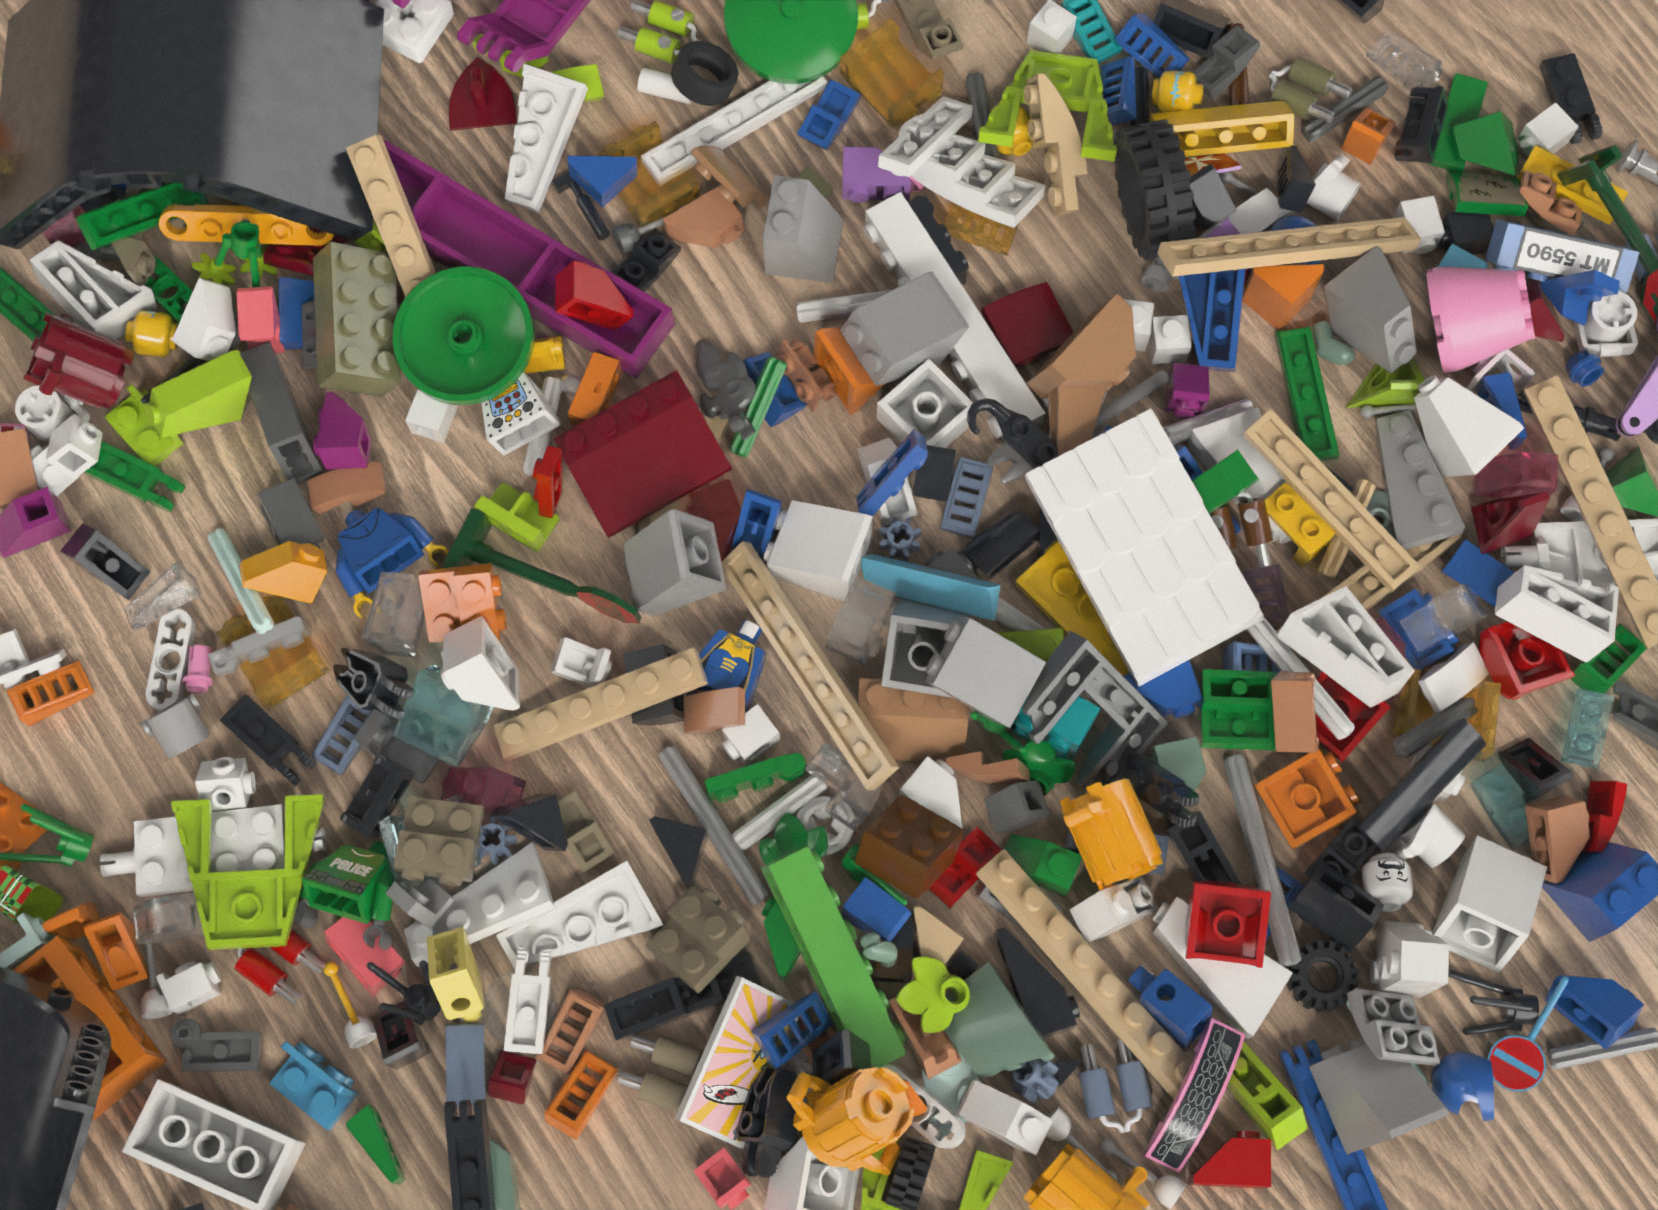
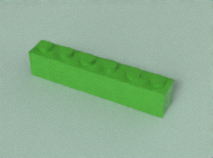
(831, 954)

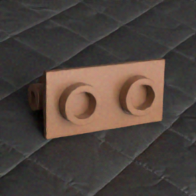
(808, 385)

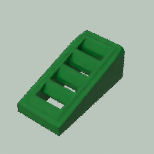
(1594, 678)
(372, 1136)

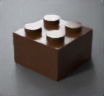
(909, 846)

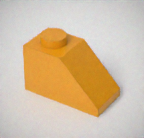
(286, 571)

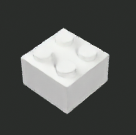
(927, 404)

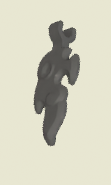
(734, 387)

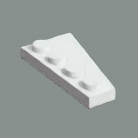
(544, 124)

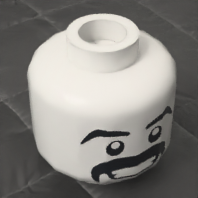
(1388, 880)

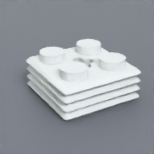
(418, 34)

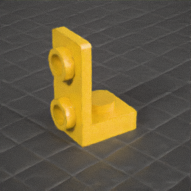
(1299, 523)

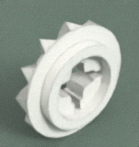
(815, 808)

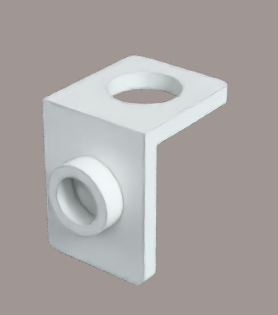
(1502, 362)

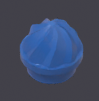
(1584, 368)

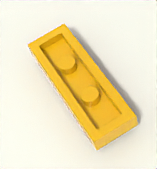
(1579, 192)

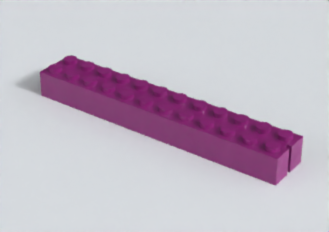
(473, 232)

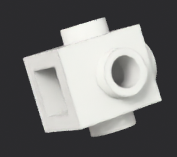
(225, 783)

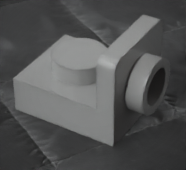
(422, 904)

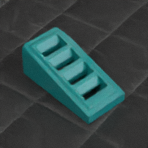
(1091, 9)

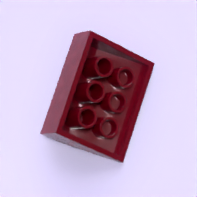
(642, 454)

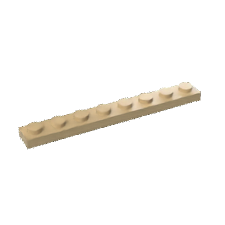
(1287, 246)
(1598, 505)
(809, 666)
(1086, 971)

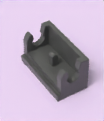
(289, 514)

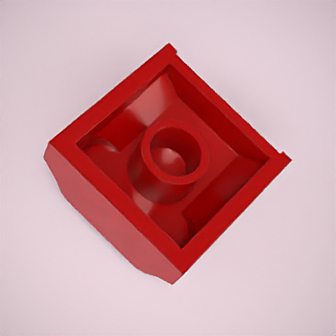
(1521, 660)
(1358, 712)
(1228, 922)

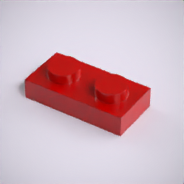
(549, 481)

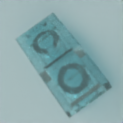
(1587, 728)
(1503, 804)

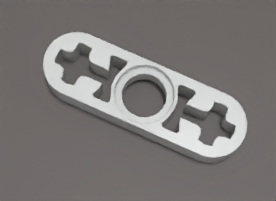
(164, 634)
(945, 1116)

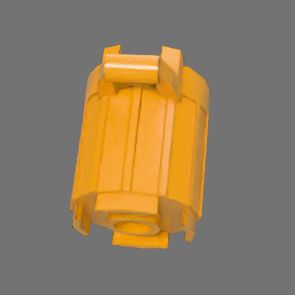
(1112, 833)
(853, 1118)
(1080, 1184)

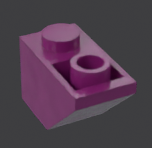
(1187, 390)
(342, 436)
(32, 521)

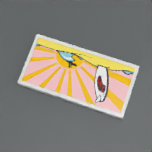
(731, 1061)

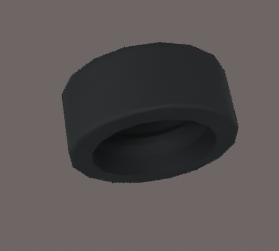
(694, 86)

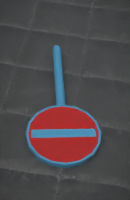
(1517, 1059)

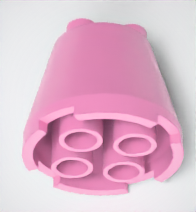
(1477, 313)

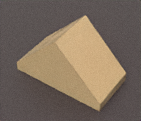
(934, 937)

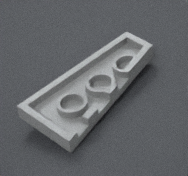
(1415, 489)

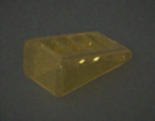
(976, 237)

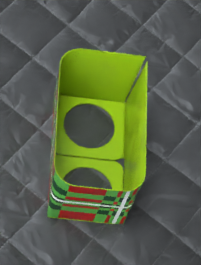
(26, 896)

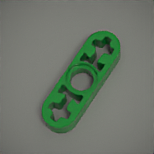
(168, 279)

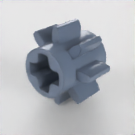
(893, 532)
(497, 831)
(1036, 1080)

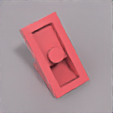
(259, 317)

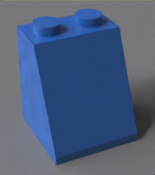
(1606, 889)

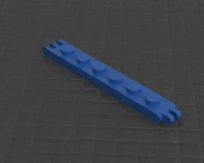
(1348, 1172)

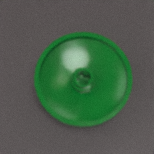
(790, 37)
(463, 336)

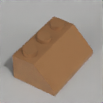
(914, 722)

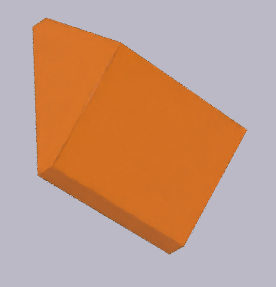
(1281, 291)
(843, 368)

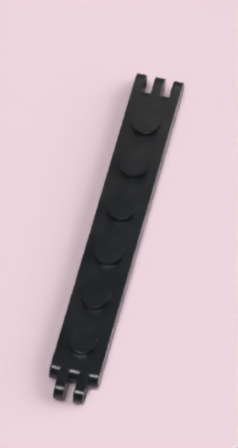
(469, 1155)

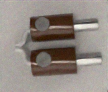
(1254, 522)

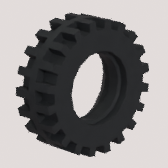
(1153, 186)

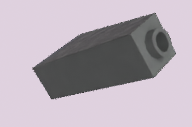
(280, 415)

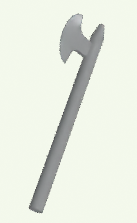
(1021, 467)

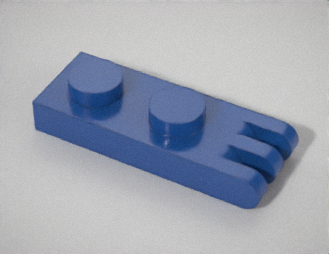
(892, 474)

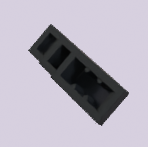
(675, 999)

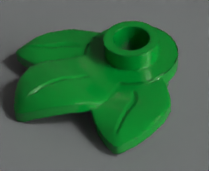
(1043, 764)
(791, 835)

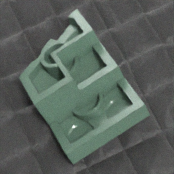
(994, 1028)

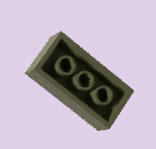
(355, 320)

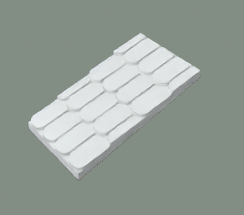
(1144, 547)

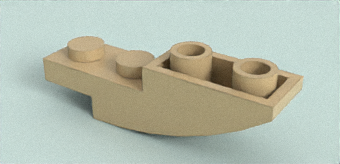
(1054, 128)

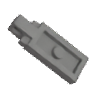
(257, 646)

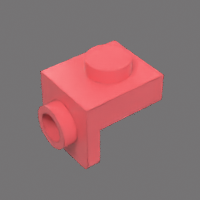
(723, 1179)

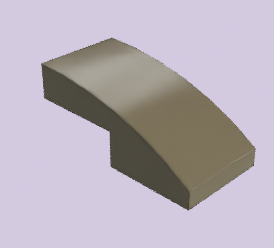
(582, 833)

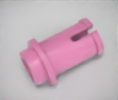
(198, 669)

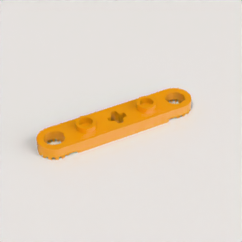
(210, 222)

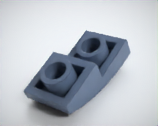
(465, 1062)

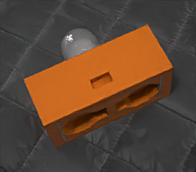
(594, 390)

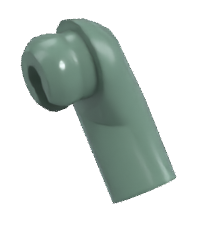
(1330, 348)
(879, 951)

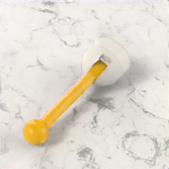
(358, 1029)

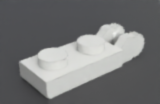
(528, 1004)

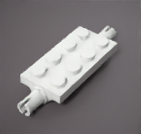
(1572, 551)
(239, 842)

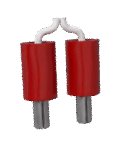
(269, 976)

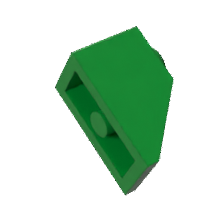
(1045, 862)
(782, 944)

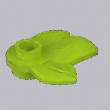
(927, 994)

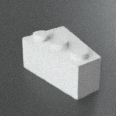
(90, 292)
(1560, 610)
(1347, 646)
(1408, 959)

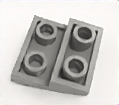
(1392, 1027)

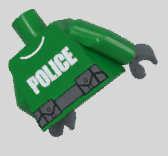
(351, 886)

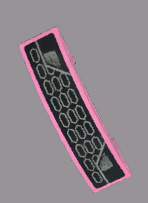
(1197, 1096)

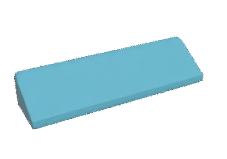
(933, 586)

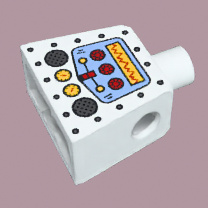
(518, 416)

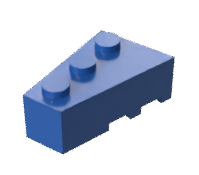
(1215, 316)

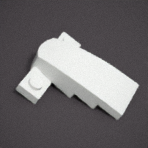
(958, 165)

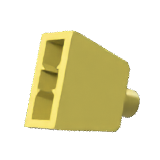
(458, 989)

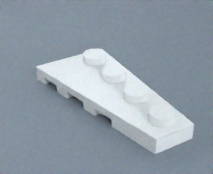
(491, 903)
(589, 916)

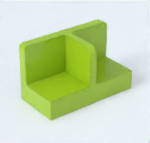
(517, 516)

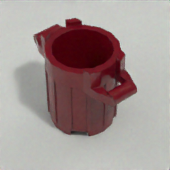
(78, 362)

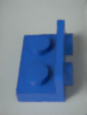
(1402, 608)

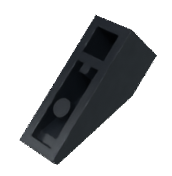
(1201, 852)
(1036, 988)

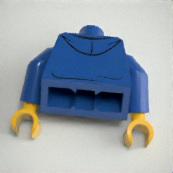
(378, 545)

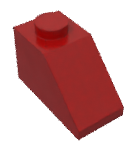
(590, 297)
(1237, 1163)

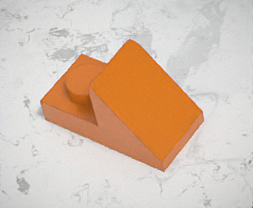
(117, 950)

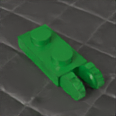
(133, 476)
(755, 776)

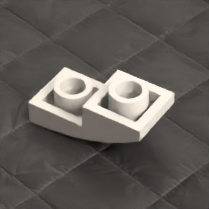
(1454, 678)

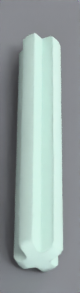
(249, 599)

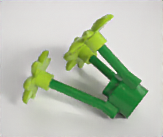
(246, 245)

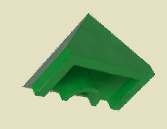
(1487, 142)
(1634, 483)

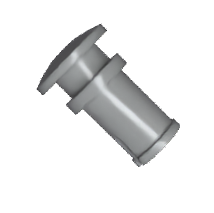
(1638, 163)

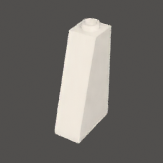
(1221, 438)
(1236, 989)

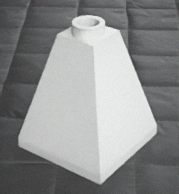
(1461, 427)

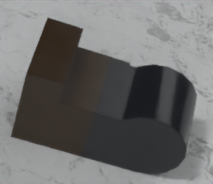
(902, 970)

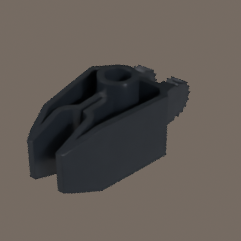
(373, 681)
(767, 1122)

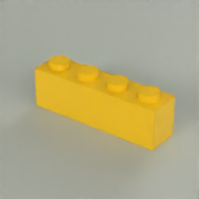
(1231, 128)

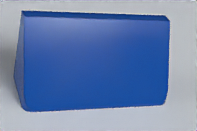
(291, 297)
(785, 401)

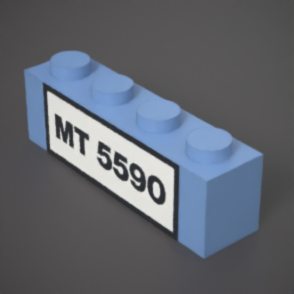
(1557, 254)

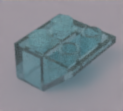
(440, 720)

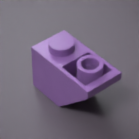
(866, 181)

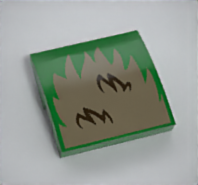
(1486, 193)

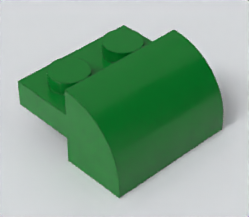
(1236, 710)

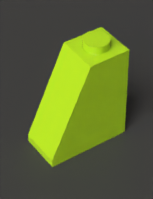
(201, 396)

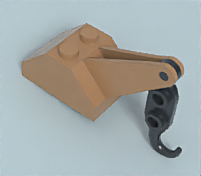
(1074, 384)

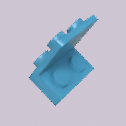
(315, 1089)

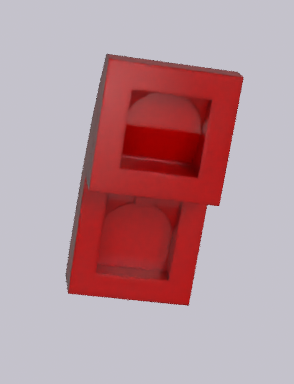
(1604, 809)
(961, 875)

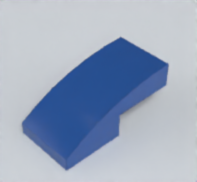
(829, 115)

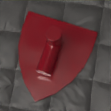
(481, 99)

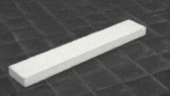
(727, 126)

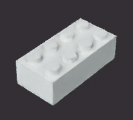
(213, 1147)

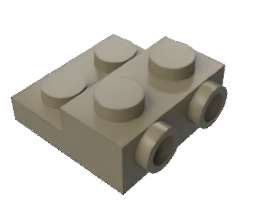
(439, 840)
(698, 938)

